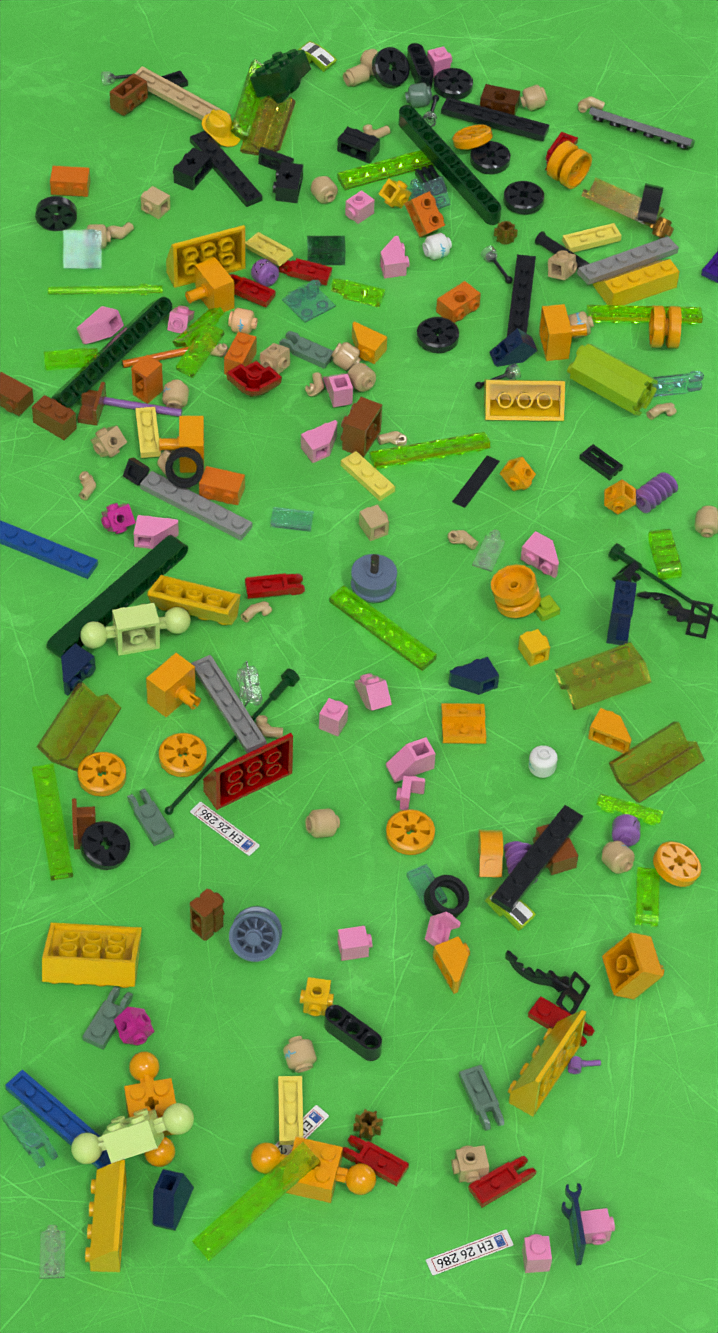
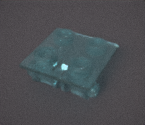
(436, 187)
(82, 249)
(308, 301)

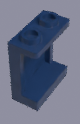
(621, 612)

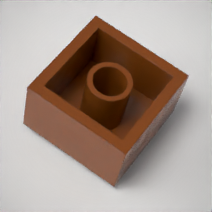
(361, 426)

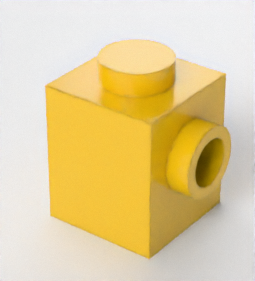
(534, 647)

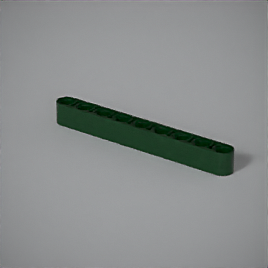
(450, 165)
(119, 349)
(120, 593)

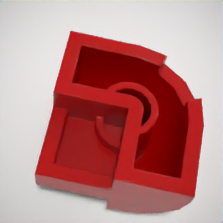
(254, 379)

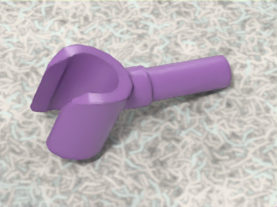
(577, 1063)

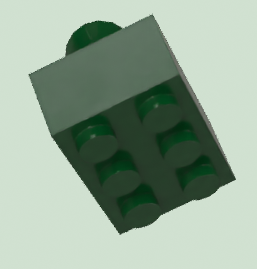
(280, 75)

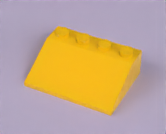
(225, 246)
(91, 955)
(547, 1063)

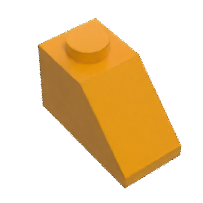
(369, 342)
(610, 731)
(452, 961)

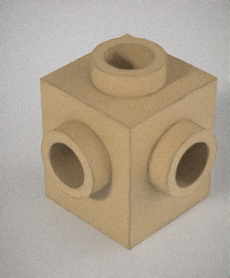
(562, 265)
(276, 357)
(108, 441)
(470, 1163)

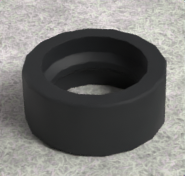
(184, 482)
(449, 882)

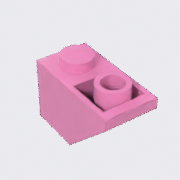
(393, 259)
(100, 325)
(339, 389)
(319, 441)
(152, 530)
(541, 554)
(373, 691)
(412, 760)

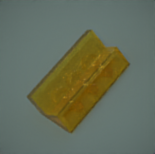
(268, 126)
(616, 199)
(603, 675)
(78, 727)
(656, 762)

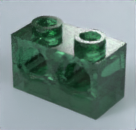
(326, 250)

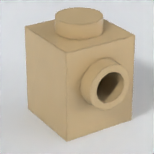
(155, 202)
(374, 522)

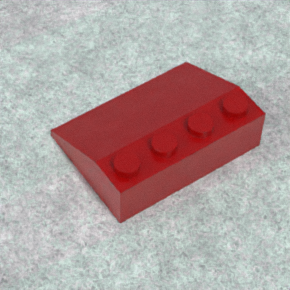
(250, 772)

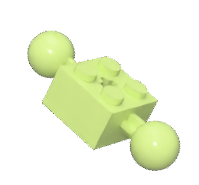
(135, 628)
(132, 1135)

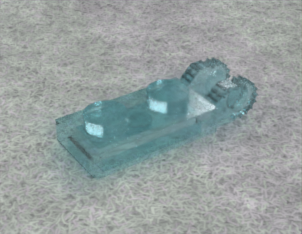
(678, 383)
(29, 1134)

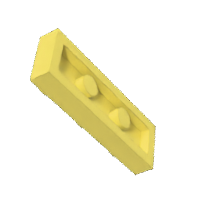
(592, 238)
(268, 249)
(148, 432)
(367, 476)
(290, 1109)

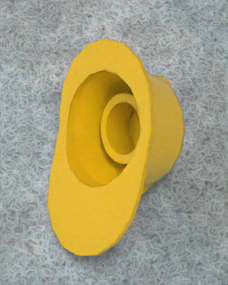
(218, 126)

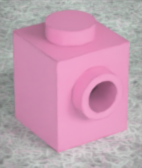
(439, 59)
(359, 207)
(333, 717)
(354, 943)
(597, 1226)
(537, 1253)

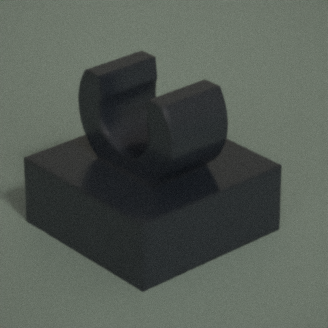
(135, 471)
(627, 573)

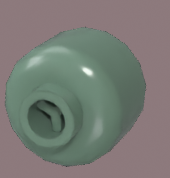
(419, 95)

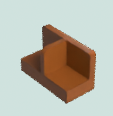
(92, 405)
(82, 819)

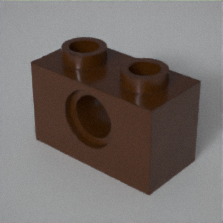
(500, 99)

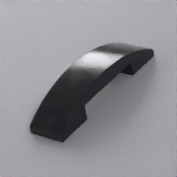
(650, 203)

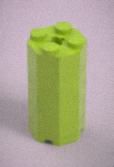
(612, 378)

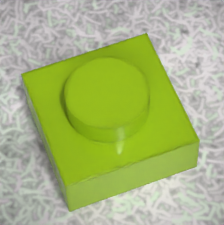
(547, 608)

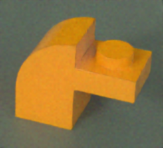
(490, 853)

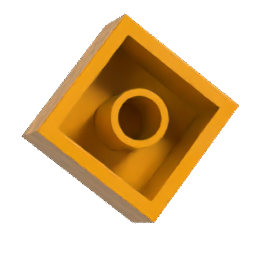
(213, 286)
(557, 332)
(191, 436)
(172, 685)
(632, 966)

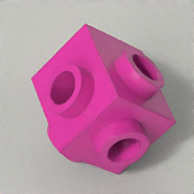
(117, 517)
(134, 1026)

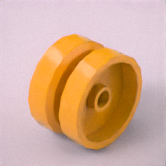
(569, 164)
(665, 326)
(515, 591)

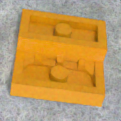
(463, 723)

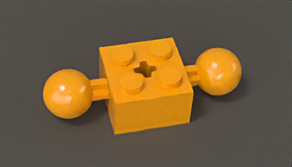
(151, 1095)
(322, 1179)

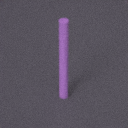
(132, 405)

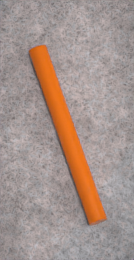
(159, 356)

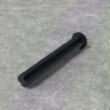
(554, 247)

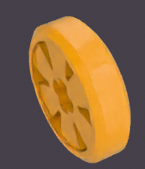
(472, 137)
(184, 765)
(105, 784)
(404, 822)
(677, 864)

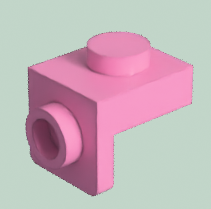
(179, 319)
(410, 785)
(440, 927)

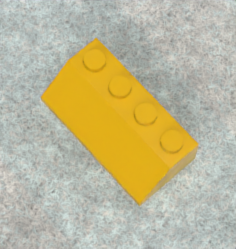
(638, 283)
(524, 400)
(196, 599)
(108, 1218)

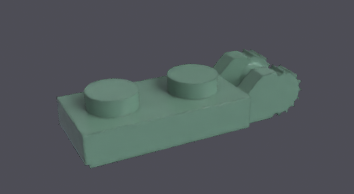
(307, 349)
(150, 819)
(103, 1026)
(481, 1095)

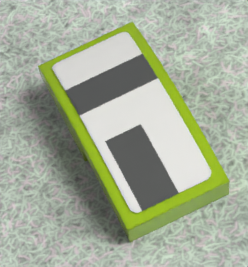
(318, 55)
(518, 916)

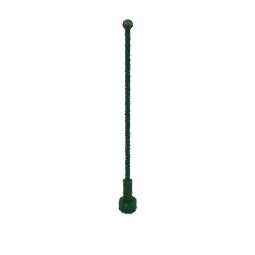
(617, 553)
(289, 678)

